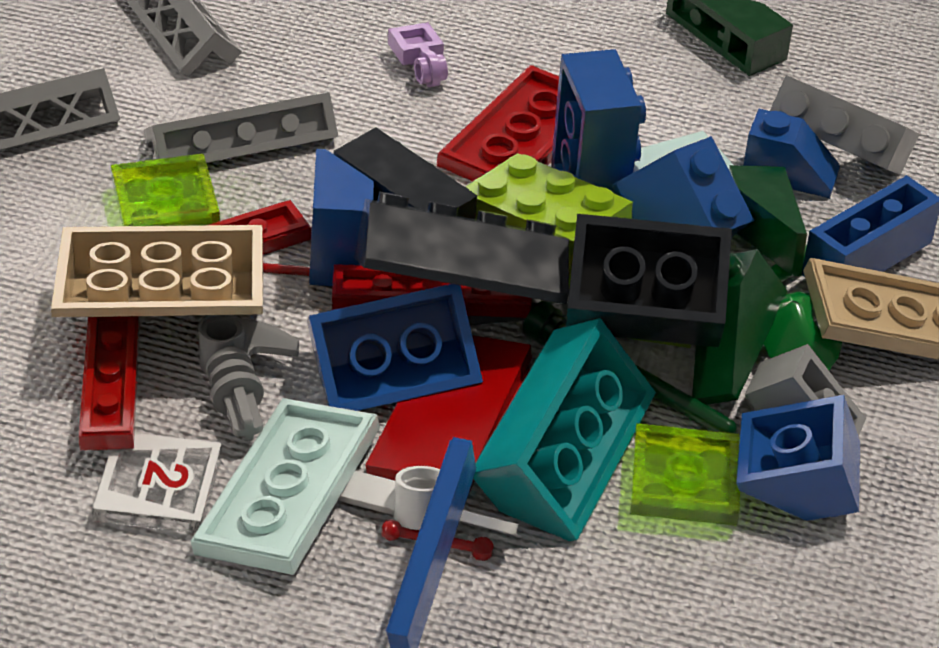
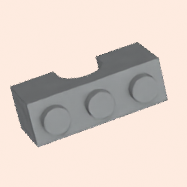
(847, 125)

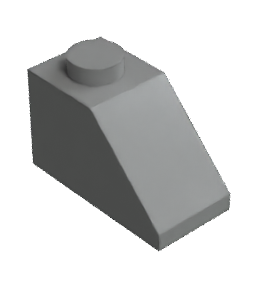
(796, 379)

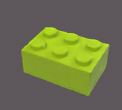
(544, 194)

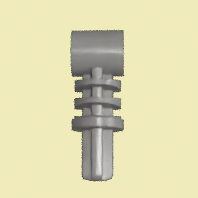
(225, 355)

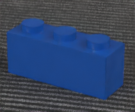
(878, 229)

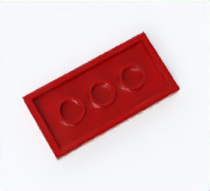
(513, 123)
(425, 424)

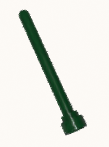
(546, 318)

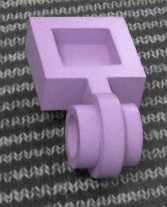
(422, 48)

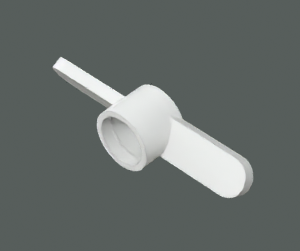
(408, 498)

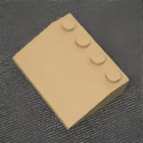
(159, 271)

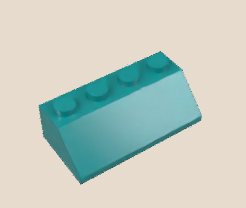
(565, 431)

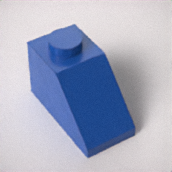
(792, 144)

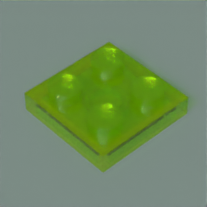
(165, 192)
(685, 474)

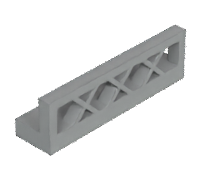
(192, 22)
(57, 94)
(247, 129)

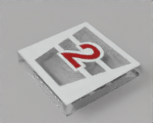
(158, 483)

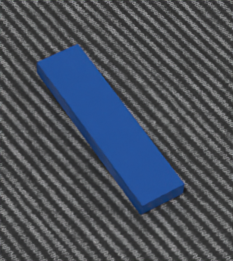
(432, 546)

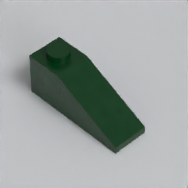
(738, 30)
(777, 219)
(750, 312)

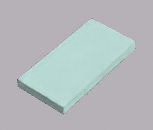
(286, 486)

